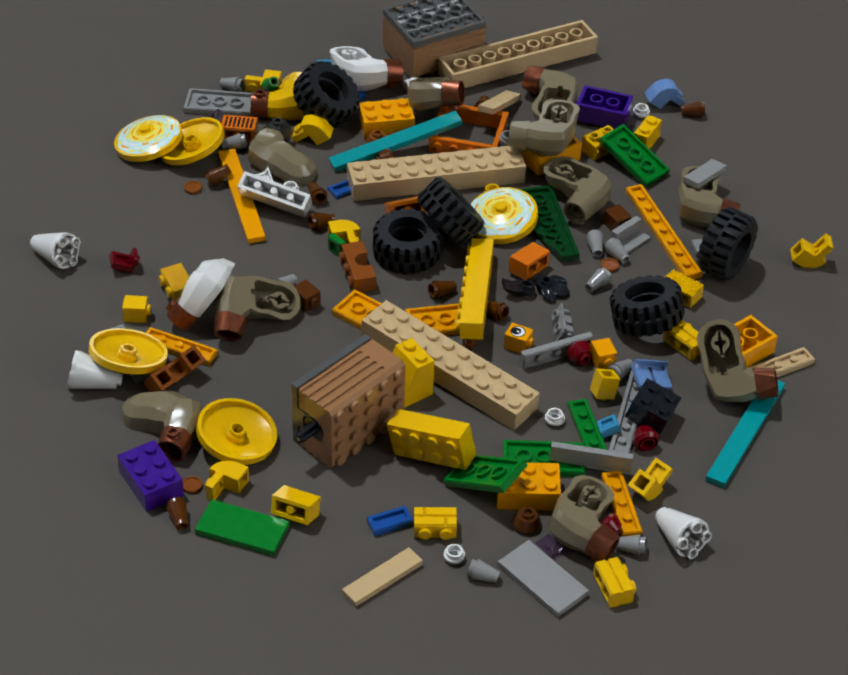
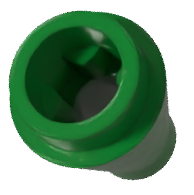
(270, 84)

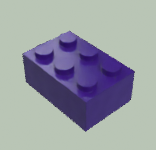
(604, 107)
(150, 475)

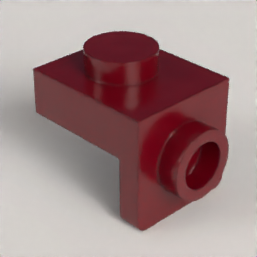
(124, 262)

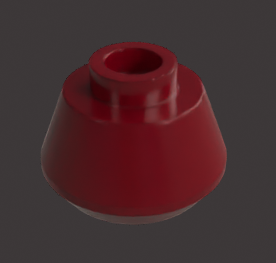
(580, 352)
(645, 438)
(613, 522)

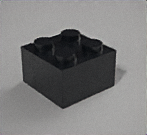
(653, 406)

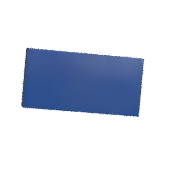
(340, 189)
(389, 521)

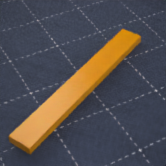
(244, 205)
(663, 231)

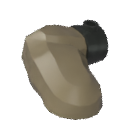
(272, 150)

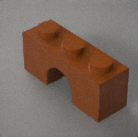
(354, 260)
(175, 370)

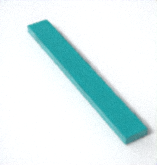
(396, 140)
(741, 439)

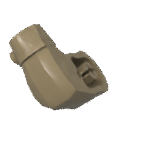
(550, 133)
(582, 184)

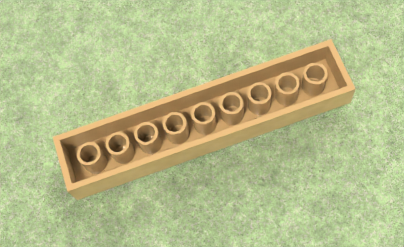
(516, 54)
(414, 173)
(456, 366)

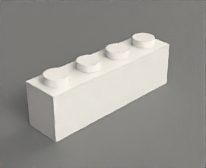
(274, 194)

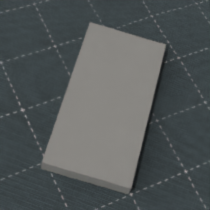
(207, 101)
(543, 578)

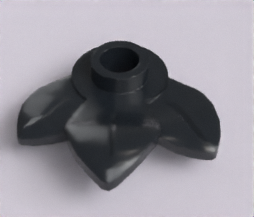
(521, 286)
(552, 287)

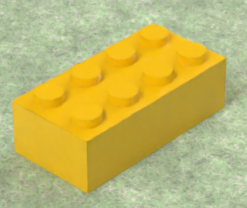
(431, 439)

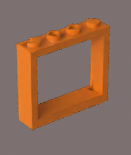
(469, 115)

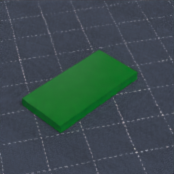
(634, 155)
(540, 453)
(487, 474)
(242, 527)

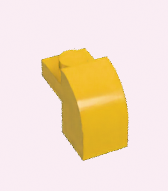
(255, 82)
(315, 127)
(345, 230)
(812, 255)
(226, 475)
(650, 483)

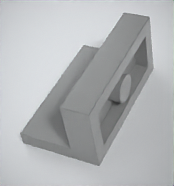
(630, 234)

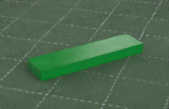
(585, 424)

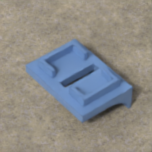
(657, 369)

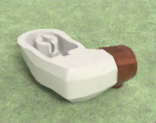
(365, 70)
(199, 292)

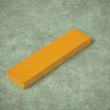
(177, 345)
(622, 503)

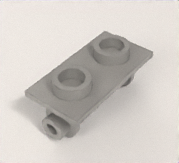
(562, 323)

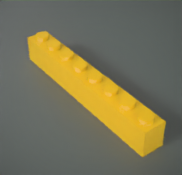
(475, 289)

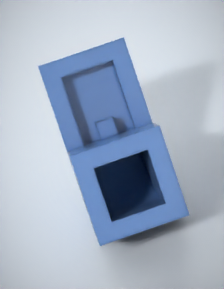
(663, 91)

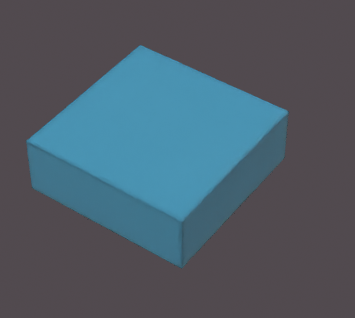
(609, 426)

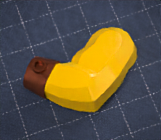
(278, 102)

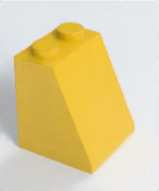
(418, 371)

